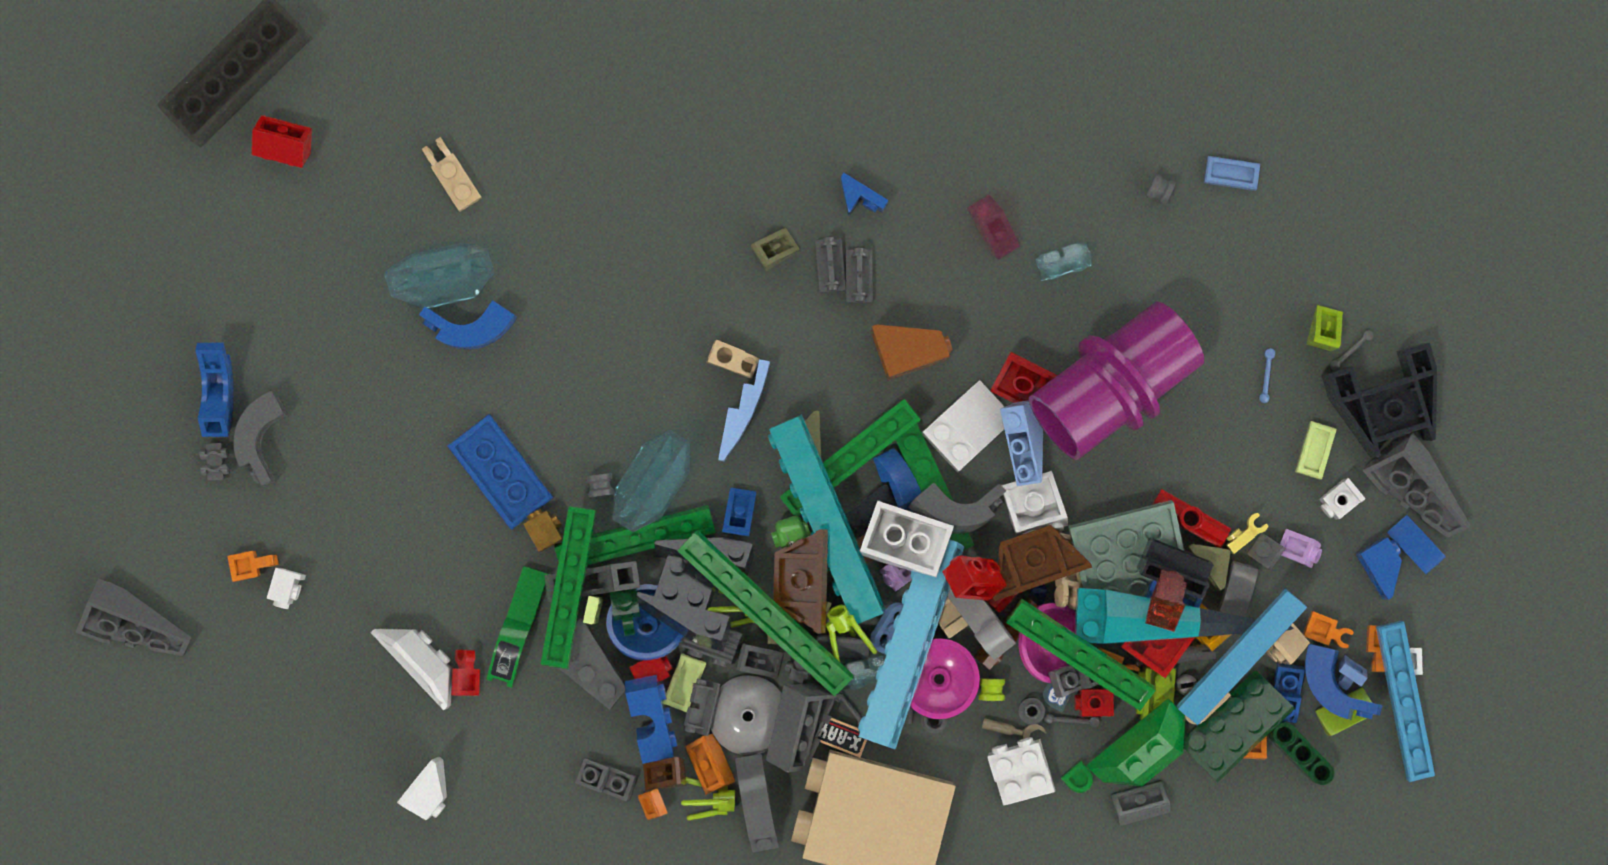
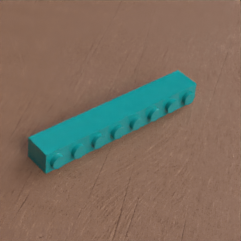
(825, 511)

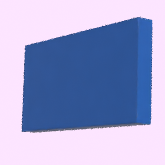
(500, 471)

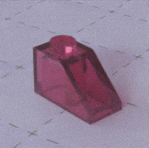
(993, 226)

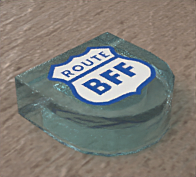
(1050, 698)

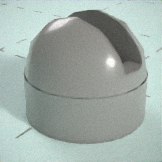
(1185, 678)

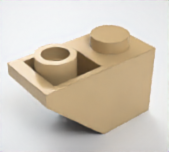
(1288, 646)

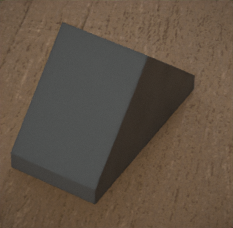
(759, 660)

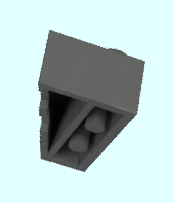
(593, 668)

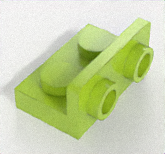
(1164, 689)

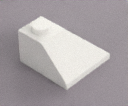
(427, 791)

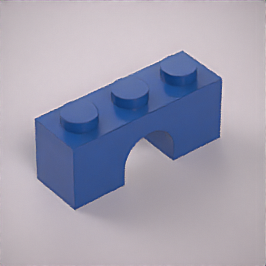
(646, 698)

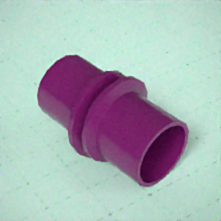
(1117, 380)

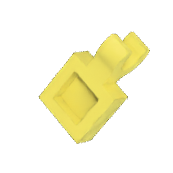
(1239, 538)

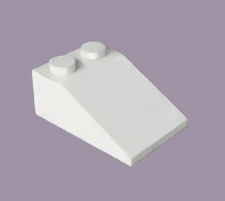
(966, 426)
(906, 539)

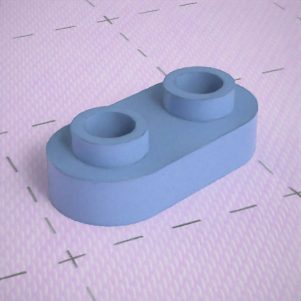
(885, 626)

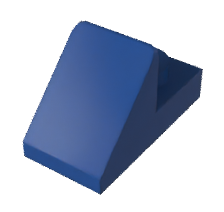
(854, 191)
(739, 511)

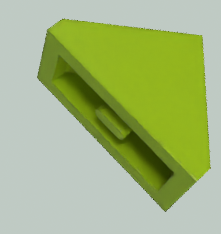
(1326, 329)

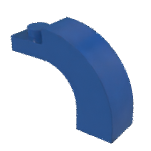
(482, 332)
(217, 390)
(1320, 674)

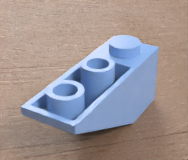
(1024, 442)

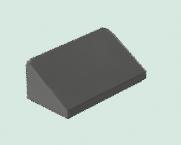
(847, 646)
(1141, 803)

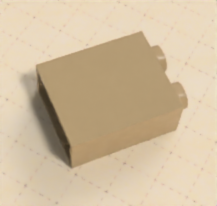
(872, 813)

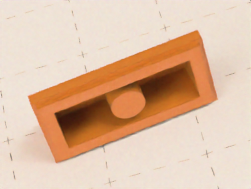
(710, 763)

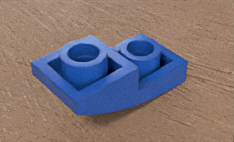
(894, 469)
(1416, 544)
(1288, 683)

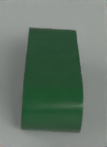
(1310, 762)

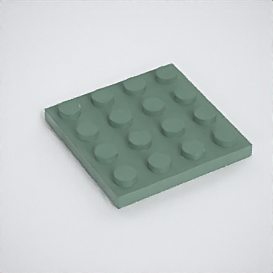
(1117, 543)

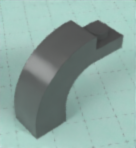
(250, 431)
(964, 517)
(603, 579)
(756, 803)

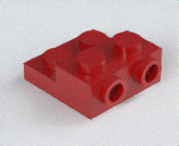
(1159, 654)

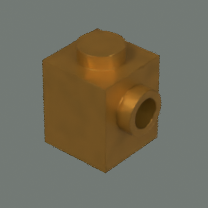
(544, 529)

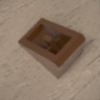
(664, 773)

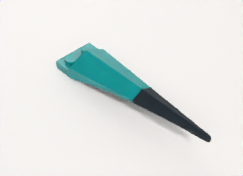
(1121, 617)

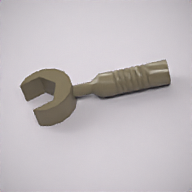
(1010, 729)

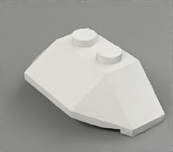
(420, 660)

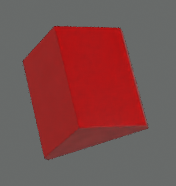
(1020, 379)

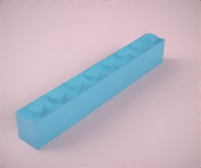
(906, 654)

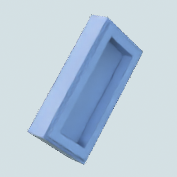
(1231, 173)

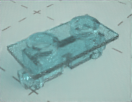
(1075, 259)
(863, 676)

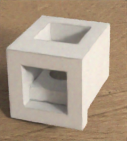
(1349, 491)
(285, 587)

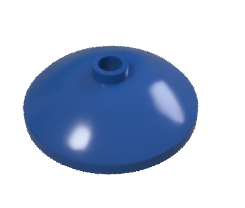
(643, 645)

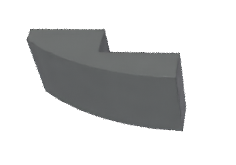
(1238, 589)
(1069, 680)
(606, 779)

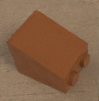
(909, 349)

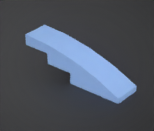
(739, 419)

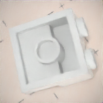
(1035, 505)
(1021, 771)

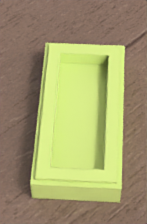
(1315, 450)
(593, 610)
(682, 682)

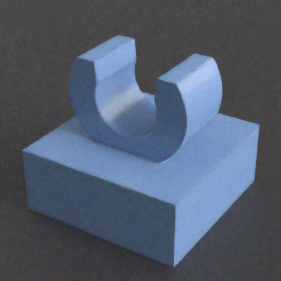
(1351, 673)

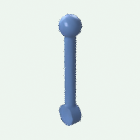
(1269, 354)

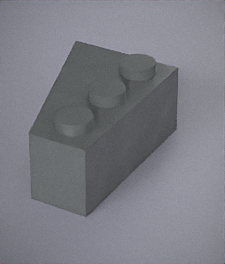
(798, 724)

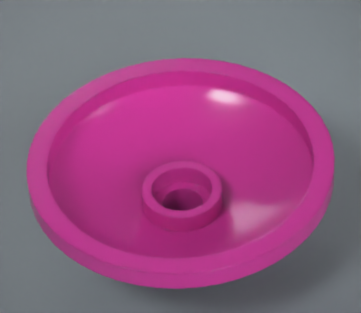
(1035, 657)
(960, 681)

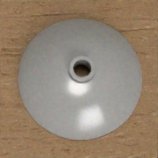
(734, 699)

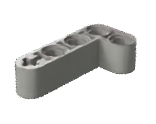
(985, 625)

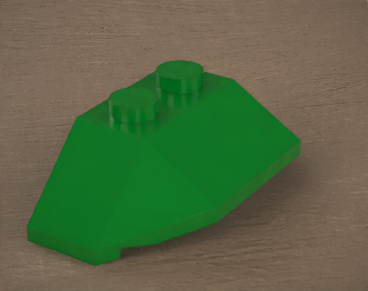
(1143, 749)

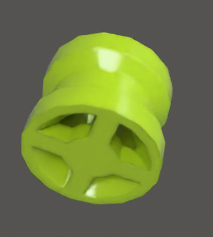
(991, 689)

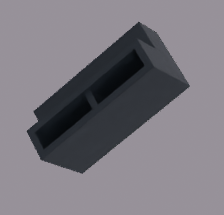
(1162, 556)

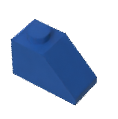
(1382, 565)

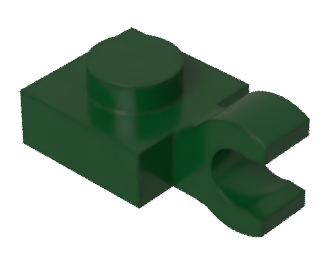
(625, 608)

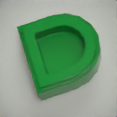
(1078, 778)

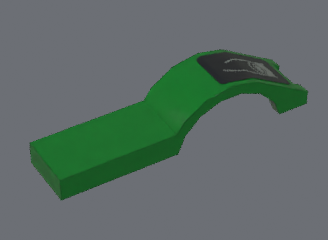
(517, 626)

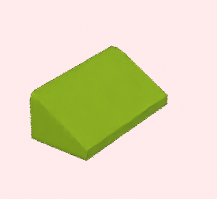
(1334, 724)

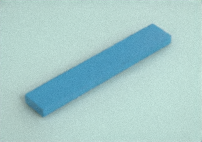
(1241, 656)
(1405, 701)

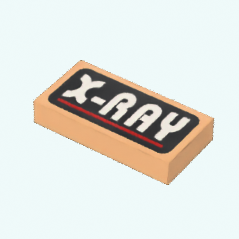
(842, 737)

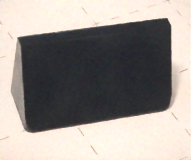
(861, 515)

